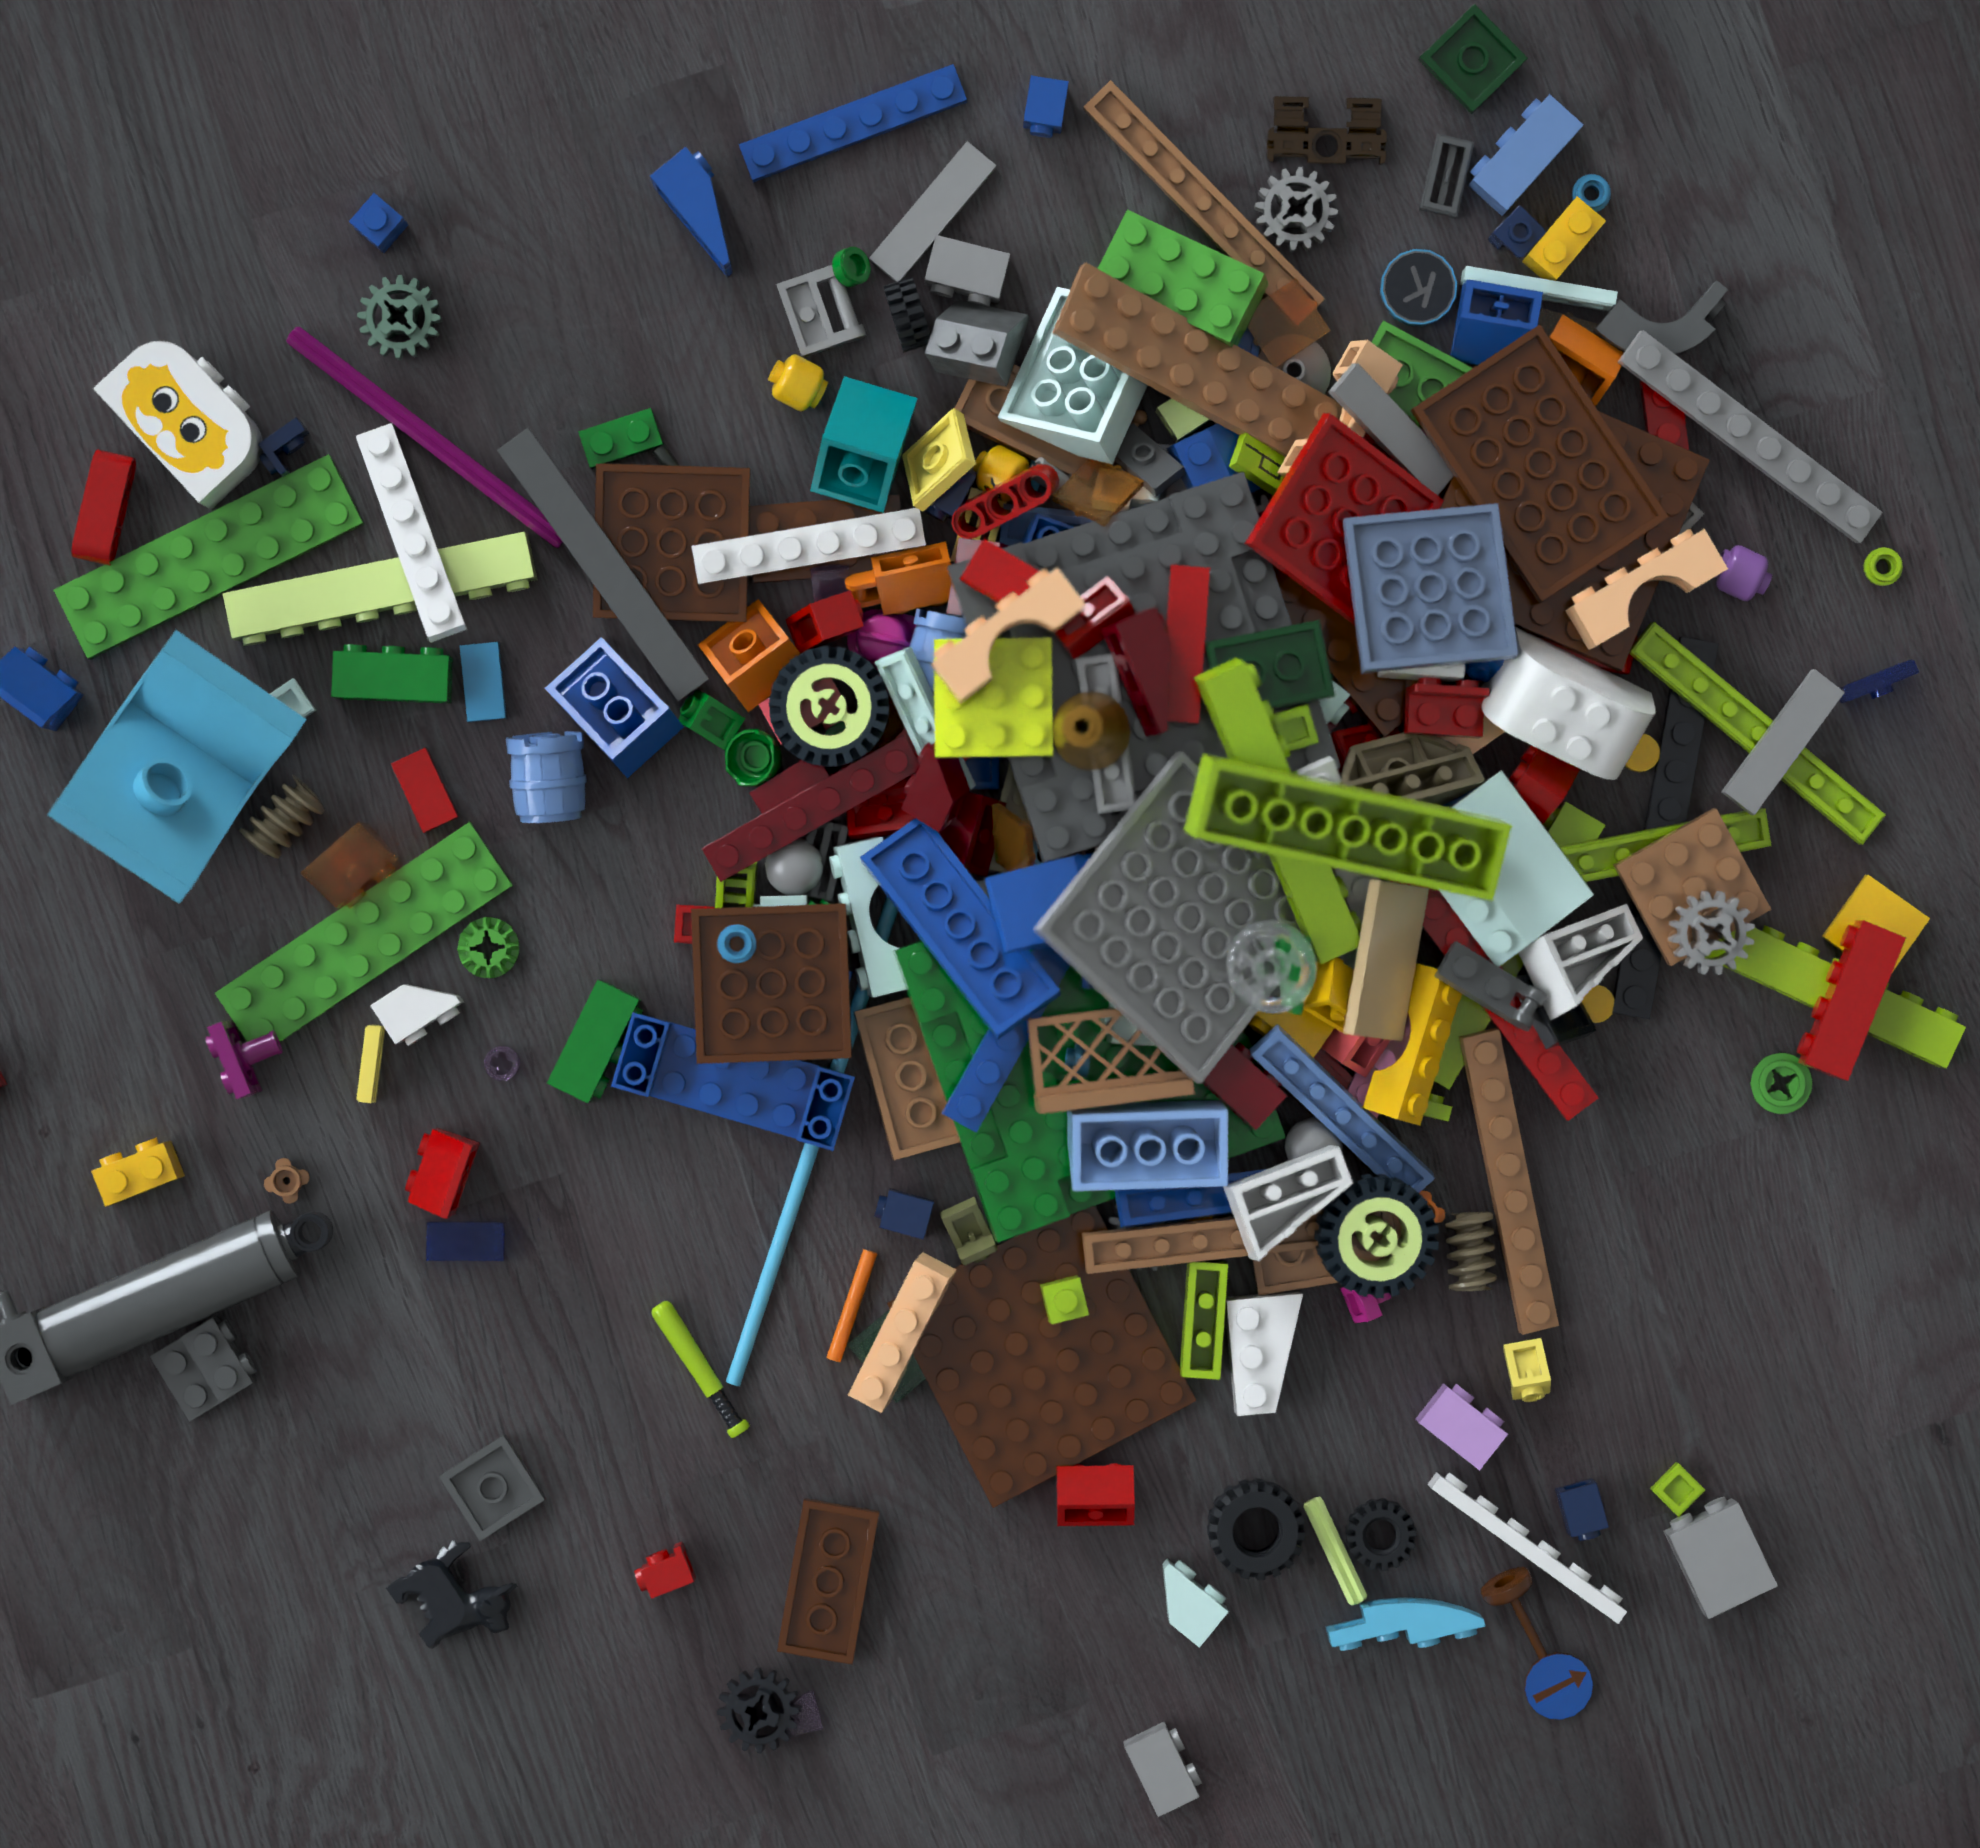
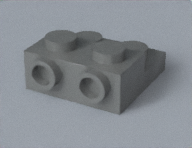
(204, 1367)

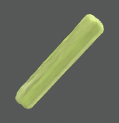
(1335, 1550)

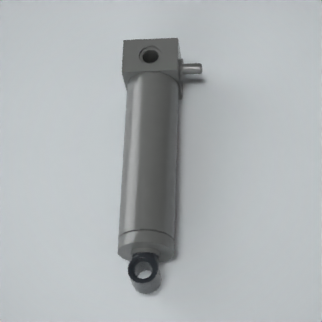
(150, 1301)

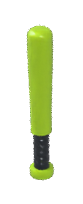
(692, 1357)

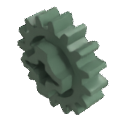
(385, 328)

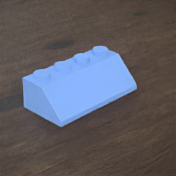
(1148, 1145)

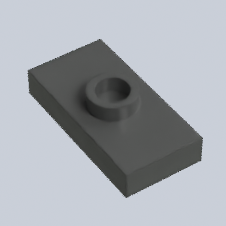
(1148, 461)

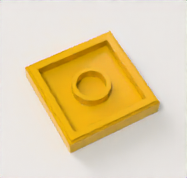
(1880, 907)

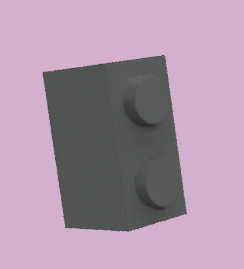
(976, 342)

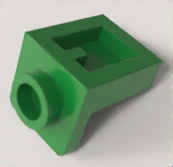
(710, 719)

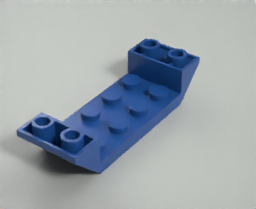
(771, 1095)

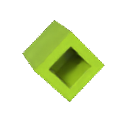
(1064, 1299)

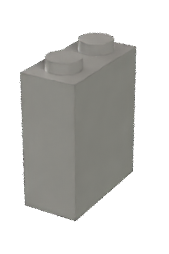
(1719, 1557)

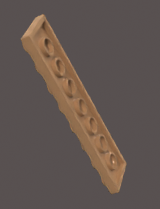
(1188, 363)

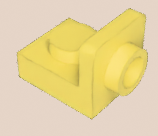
(1527, 1370)

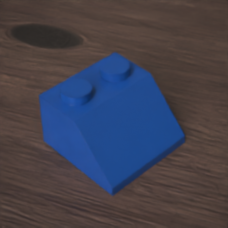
(36, 689)

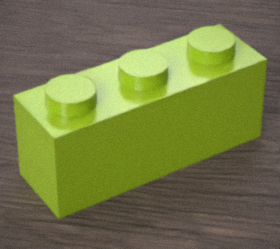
(1203, 1319)

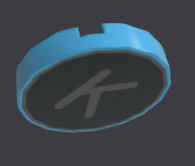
(1418, 287)

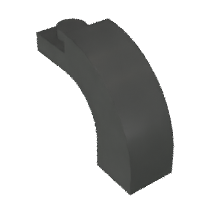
(1680, 336)

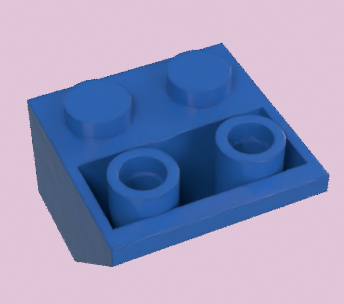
(1491, 319)

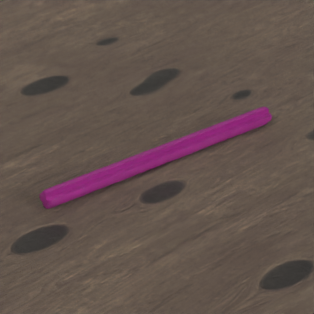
(423, 434)

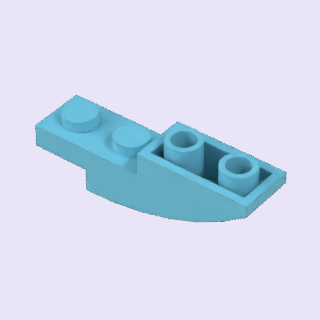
(1419, 1617)

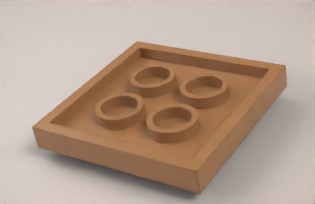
(1682, 865)

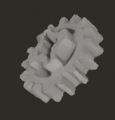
(1285, 195)
(1701, 944)

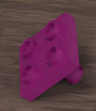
(239, 1056)

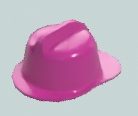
(881, 635)

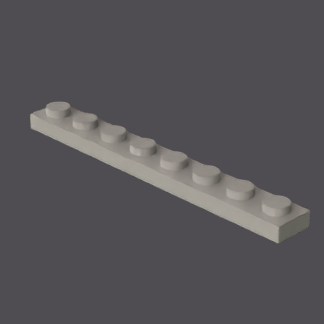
(1749, 436)

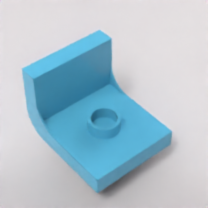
(176, 766)

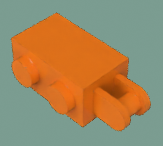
(904, 580)

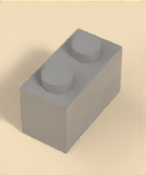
(966, 271)
(1162, 1769)

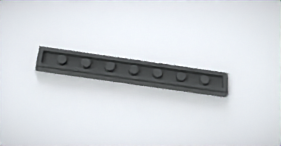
(603, 564)

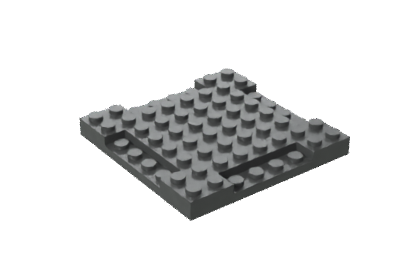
(1136, 551)

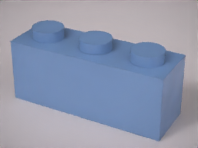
(1524, 153)

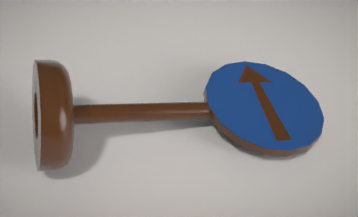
(1557, 1682)

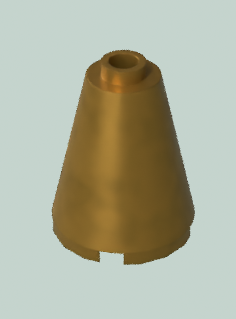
(1107, 732)

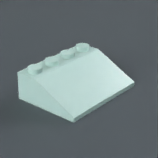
(1071, 394)
(1534, 883)

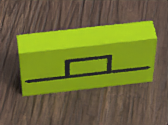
(1257, 462)

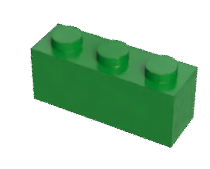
(392, 675)
(594, 1042)

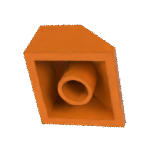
(1587, 356)
(750, 654)

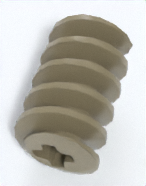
(283, 819)
(1471, 1251)

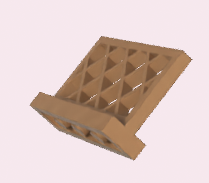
(1102, 1091)

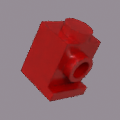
(665, 1571)

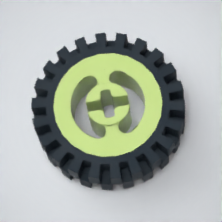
(796, 685)
(1404, 1257)

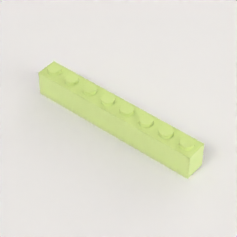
(373, 588)

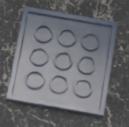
(1430, 588)

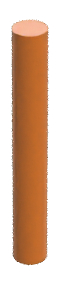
(851, 1305)

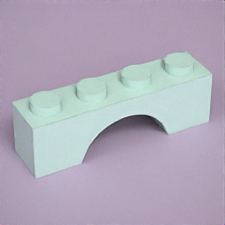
(879, 968)

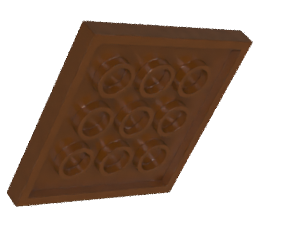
(655, 520)
(782, 1000)

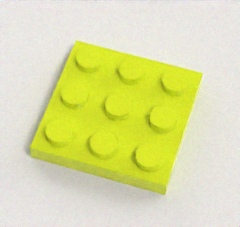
(1009, 713)

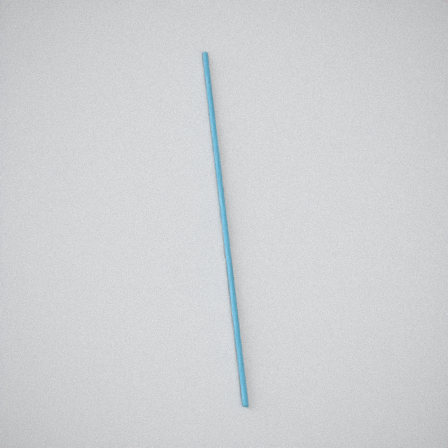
(799, 1183)

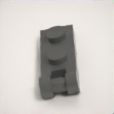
(1489, 986)

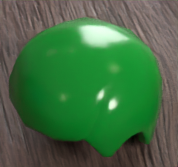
(753, 758)

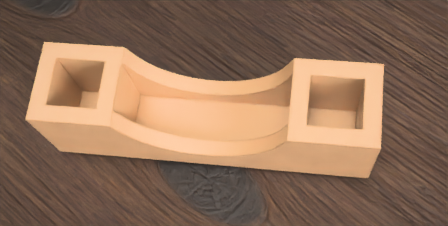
(1377, 364)
(1686, 565)
(1048, 604)
(901, 1332)

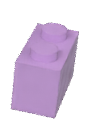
(1462, 1426)

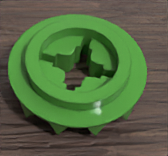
(501, 960)
(1798, 1087)

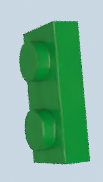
(620, 438)

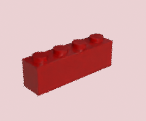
(1851, 999)

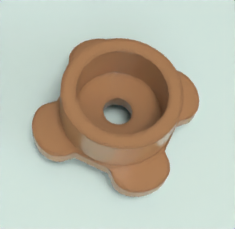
(288, 1191)

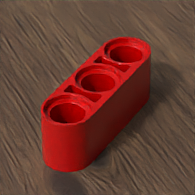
(103, 507)
(990, 511)

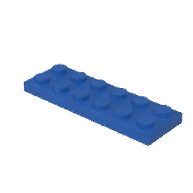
(958, 926)

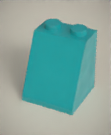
(863, 444)

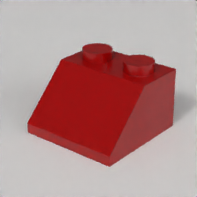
(442, 1172)

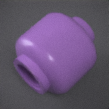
(1745, 573)

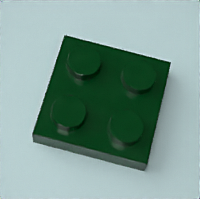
(1472, 58)

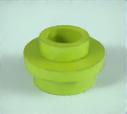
(1893, 560)

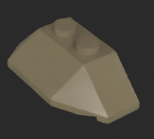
(1413, 768)

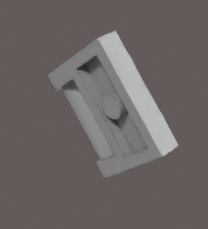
(809, 316)

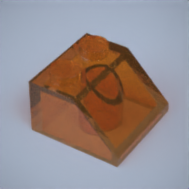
(351, 866)

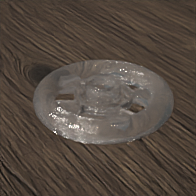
(1300, 955)

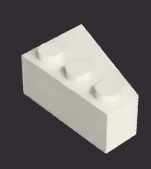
(1579, 956)
(1284, 1196)
(1259, 1347)

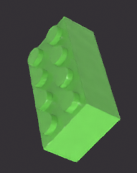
(1185, 276)

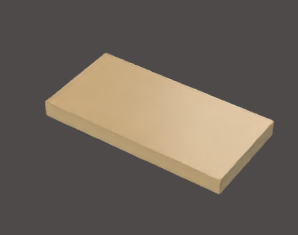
(1386, 960)

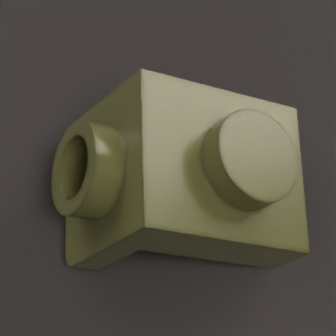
(969, 1231)

